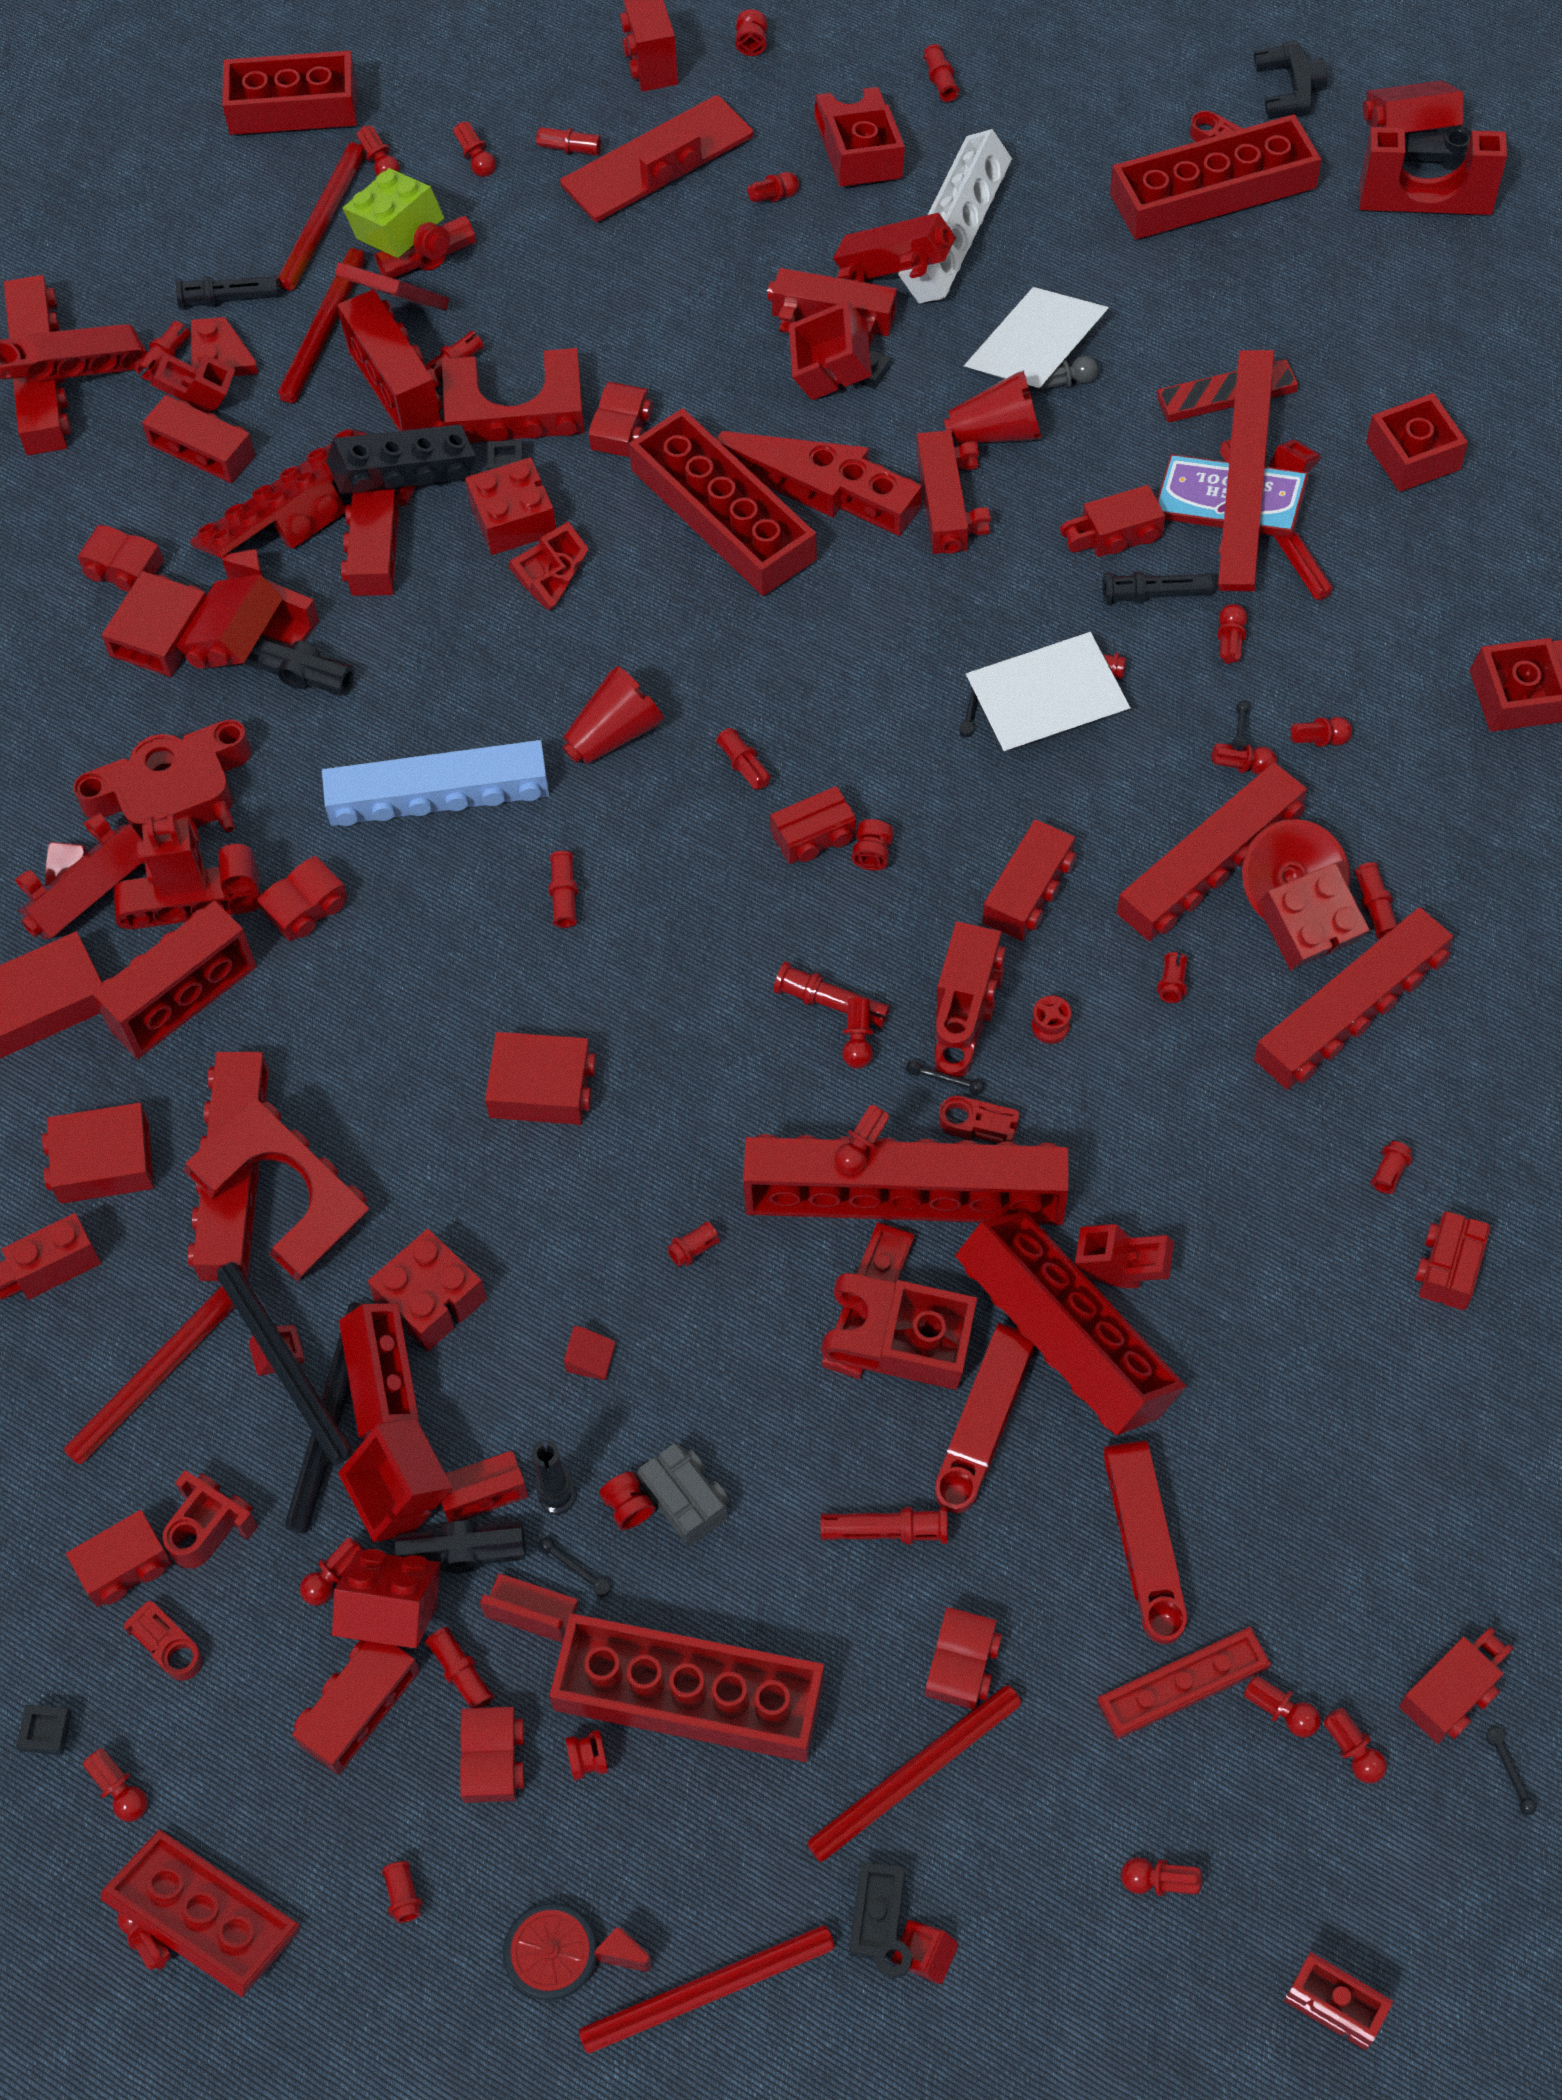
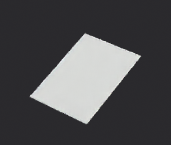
(1036, 336)
(1047, 691)

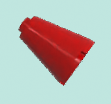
(996, 414)
(611, 718)

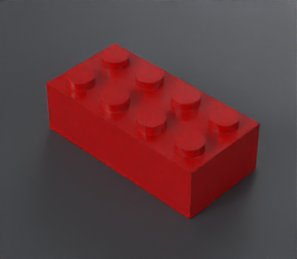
(289, 92)
(390, 362)
(175, 979)

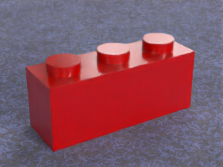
(199, 438)
(371, 543)
(1029, 880)
(377, 1366)
(354, 1703)

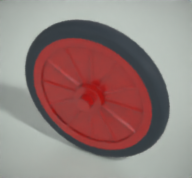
(550, 1951)

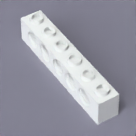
(962, 205)

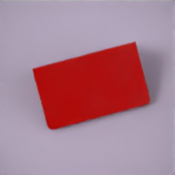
(293, 617)
(484, 1487)
(529, 1607)

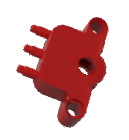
(189, 788)

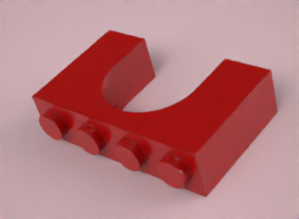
(1464, 191)
(551, 413)
(260, 1136)

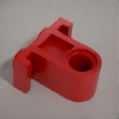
(208, 1517)

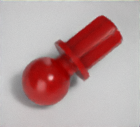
(376, 150)
(482, 162)
(774, 187)
(1231, 632)
(1322, 731)
(1255, 760)
(857, 1051)
(851, 1157)
(318, 1586)
(1301, 1718)
(1367, 1763)
(129, 1801)
(1140, 1876)
(150, 1949)

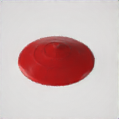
(1287, 853)

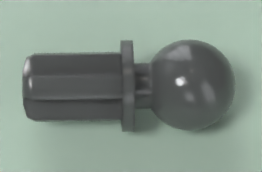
(1083, 370)

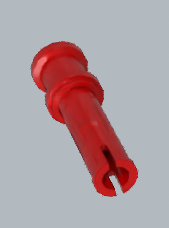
(814, 990)
(907, 1526)

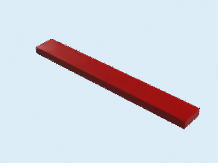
(1246, 471)

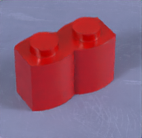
(619, 418)
(118, 557)
(303, 899)
(961, 1659)
(489, 1754)

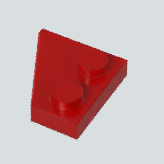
(220, 341)

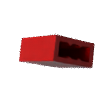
(1415, 106)
(229, 622)
(152, 623)
(540, 1078)
(98, 1153)

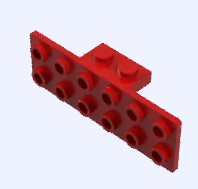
(656, 158)
(295, 503)

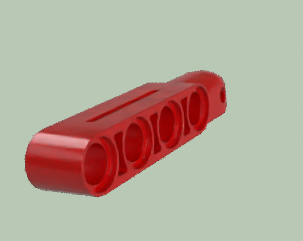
(71, 353)
(983, 1419)
(1146, 1540)

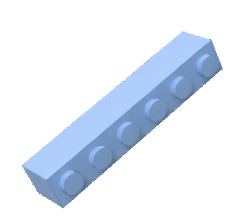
(435, 783)

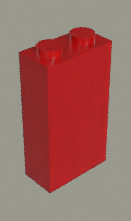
(46, 993)

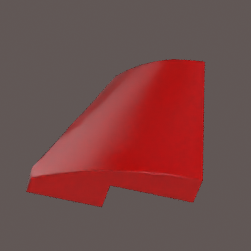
(550, 564)

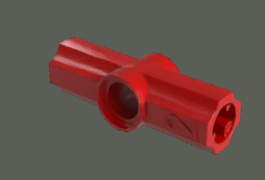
(460, 235)

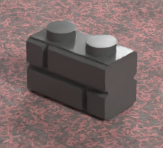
(683, 1493)

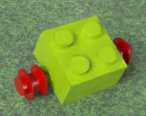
(398, 214)

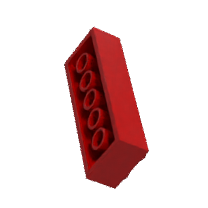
(1214, 176)
(723, 501)
(1070, 1322)
(688, 1687)

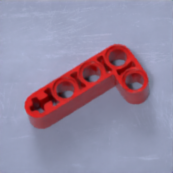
(232, 885)

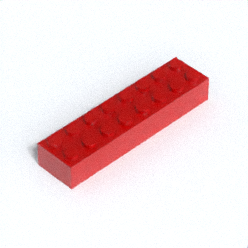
(906, 1180)

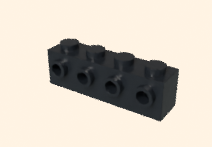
(400, 458)

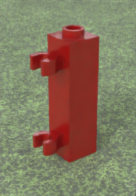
(894, 248)
(804, 294)
(942, 491)
(82, 883)

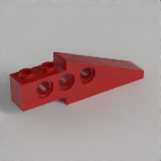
(829, 478)

